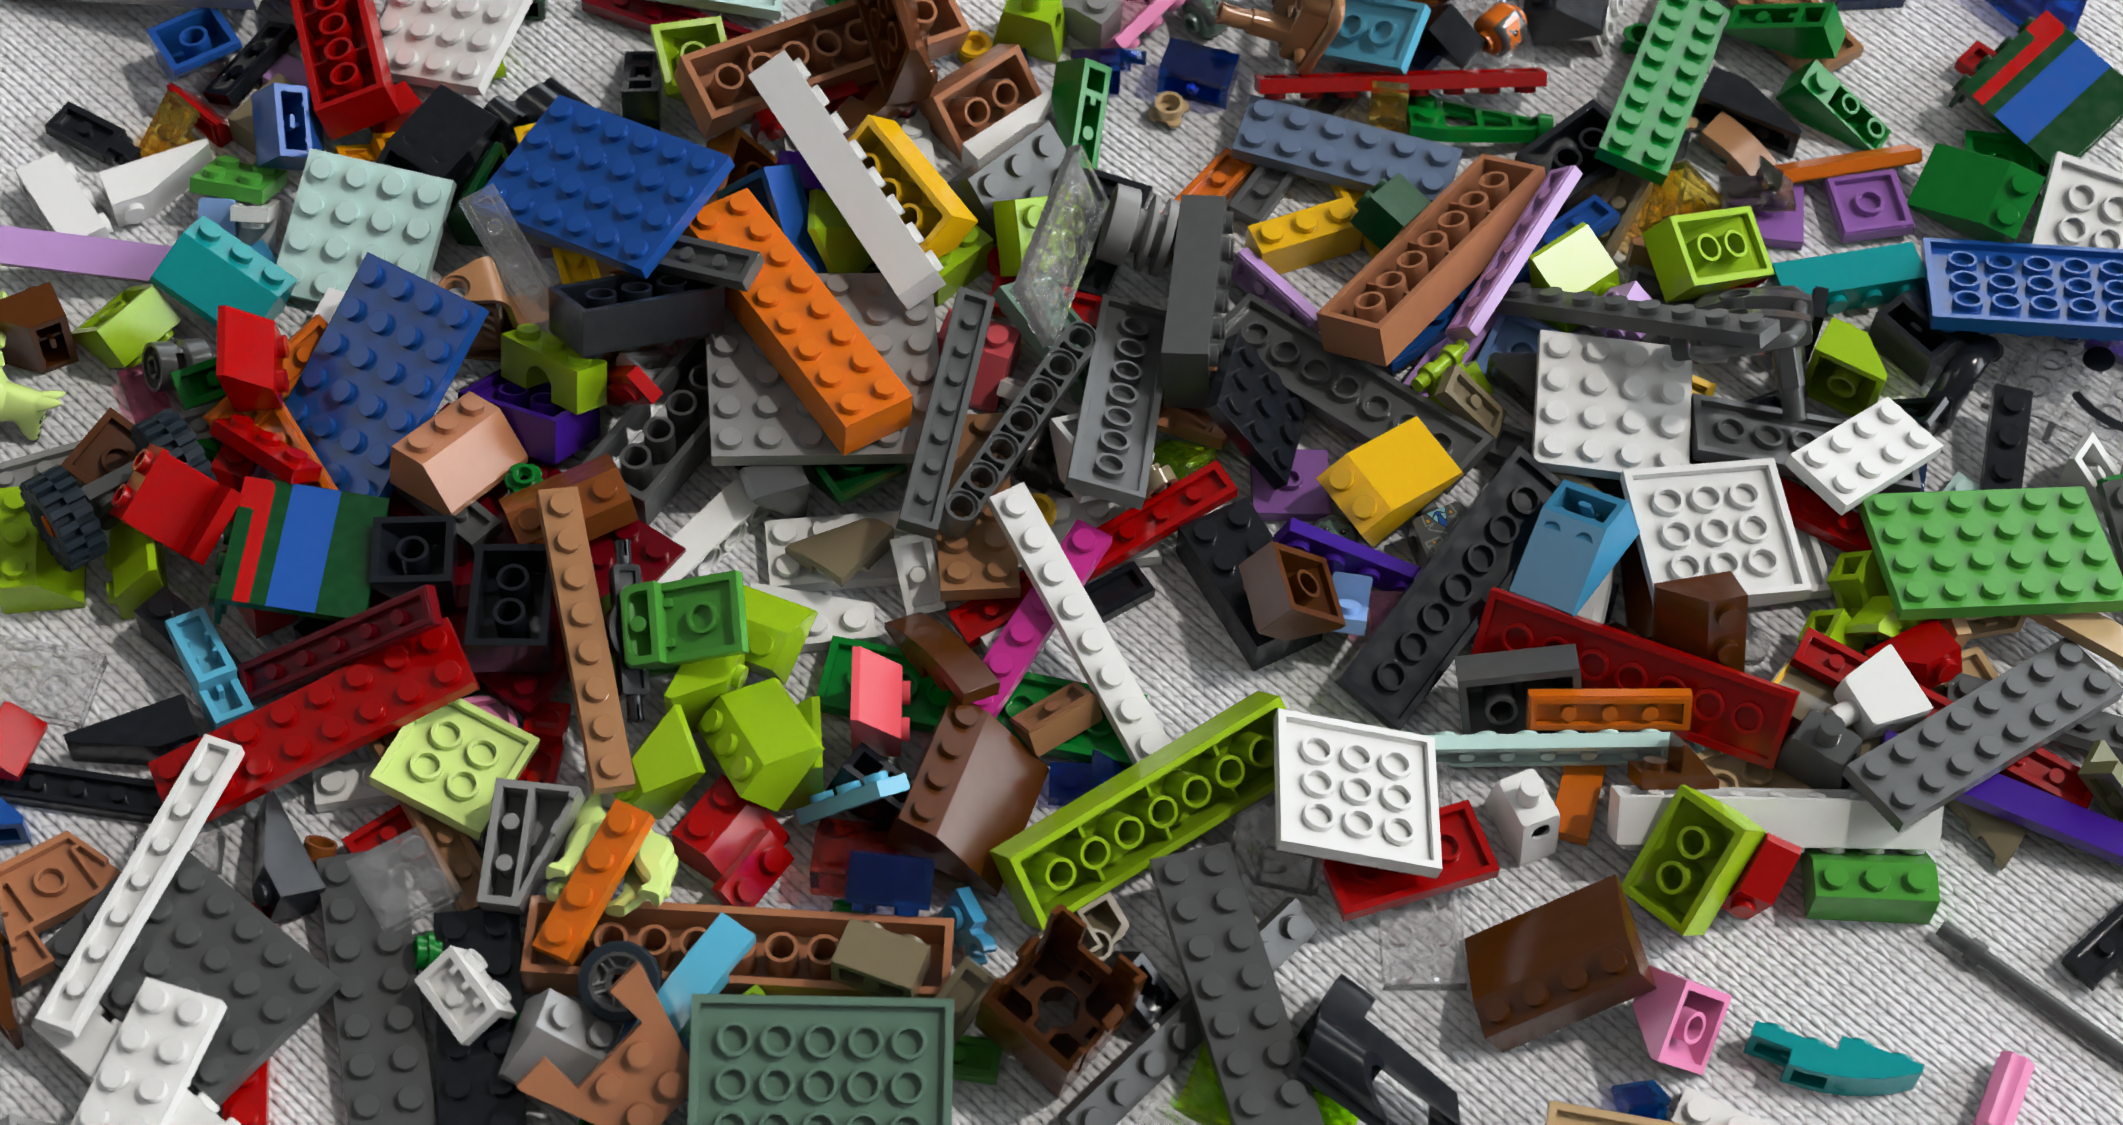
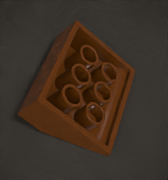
(898, 49)
(968, 796)
(1556, 965)

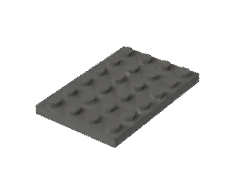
(221, 947)

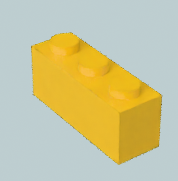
(1306, 236)

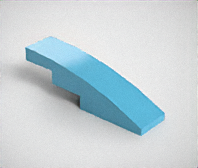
(208, 668)
(704, 970)

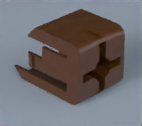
(1060, 966)

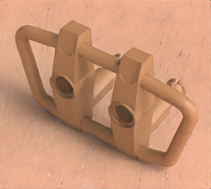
(1298, 26)

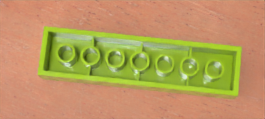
(1142, 812)

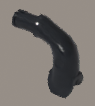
(1964, 372)

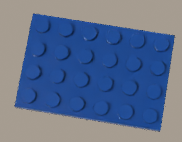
(607, 185)
(2024, 289)
(380, 371)

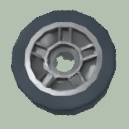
(598, 976)

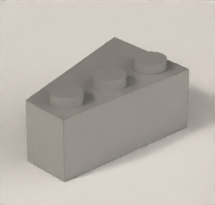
(522, 839)

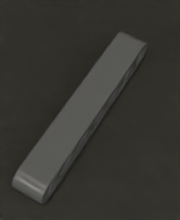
(1014, 443)

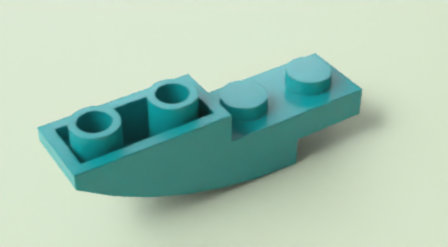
(1847, 1070)

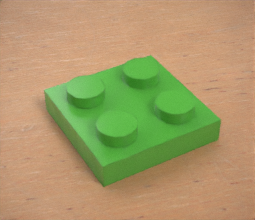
(238, 181)

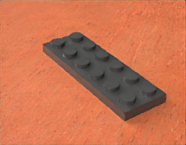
(1747, 431)

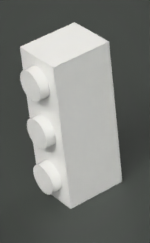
(59, 200)

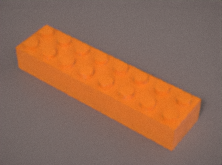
(806, 330)

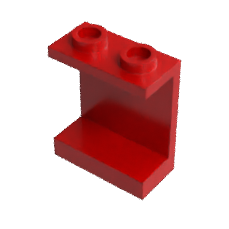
(175, 504)

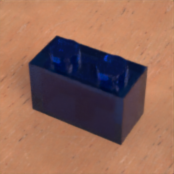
(1198, 72)
(888, 881)

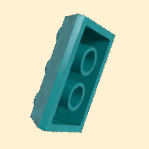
(217, 269)

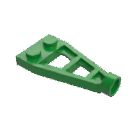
(1427, 121)

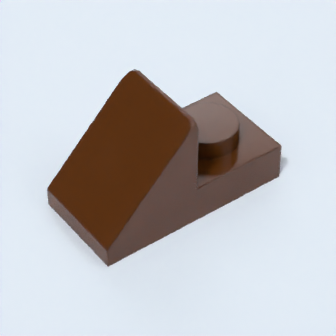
(1668, 774)

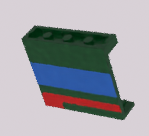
(2046, 90)
(297, 551)

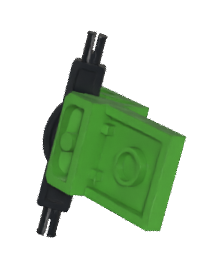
(668, 624)

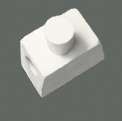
(1880, 696)
(1524, 808)

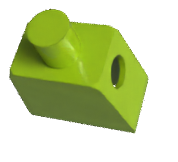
(1034, 26)

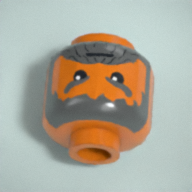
(1501, 28)

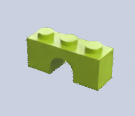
(536, 357)
(1854, 582)

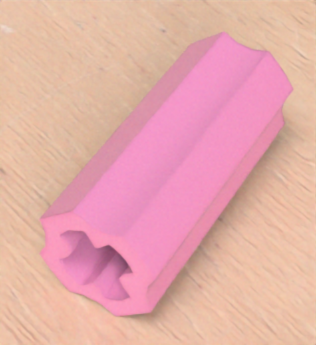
(2005, 1090)

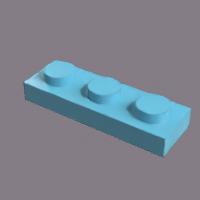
(852, 796)

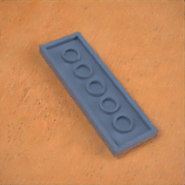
(1340, 149)

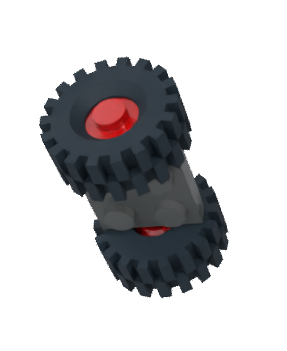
(73, 517)

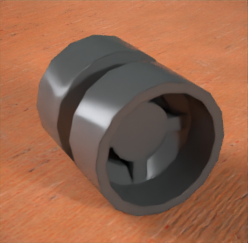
(165, 357)

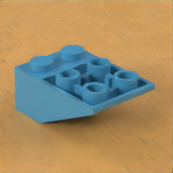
(1574, 546)

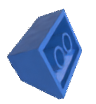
(784, 199)

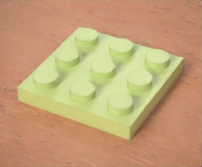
(451, 764)

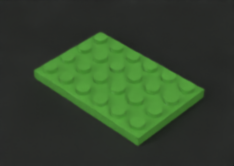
(1992, 553)

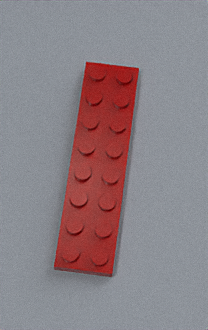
(1729, 707)
(333, 716)

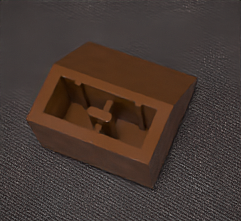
(36, 330)

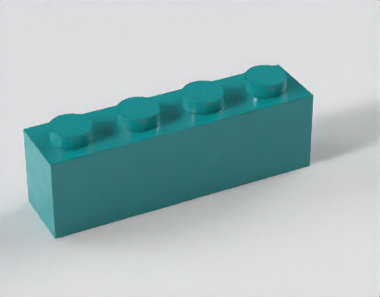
(1855, 277)

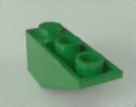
(1828, 106)

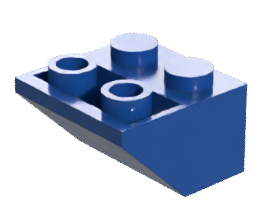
(285, 126)

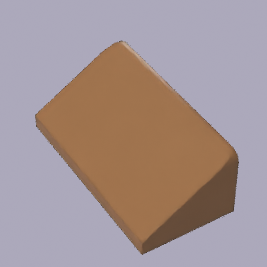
(1057, 718)

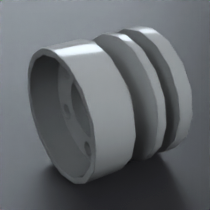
(1138, 230)

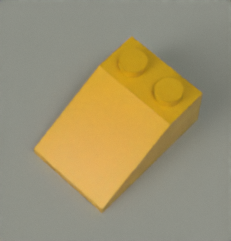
(1390, 479)

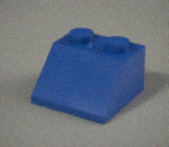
(193, 42)

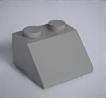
(563, 1033)

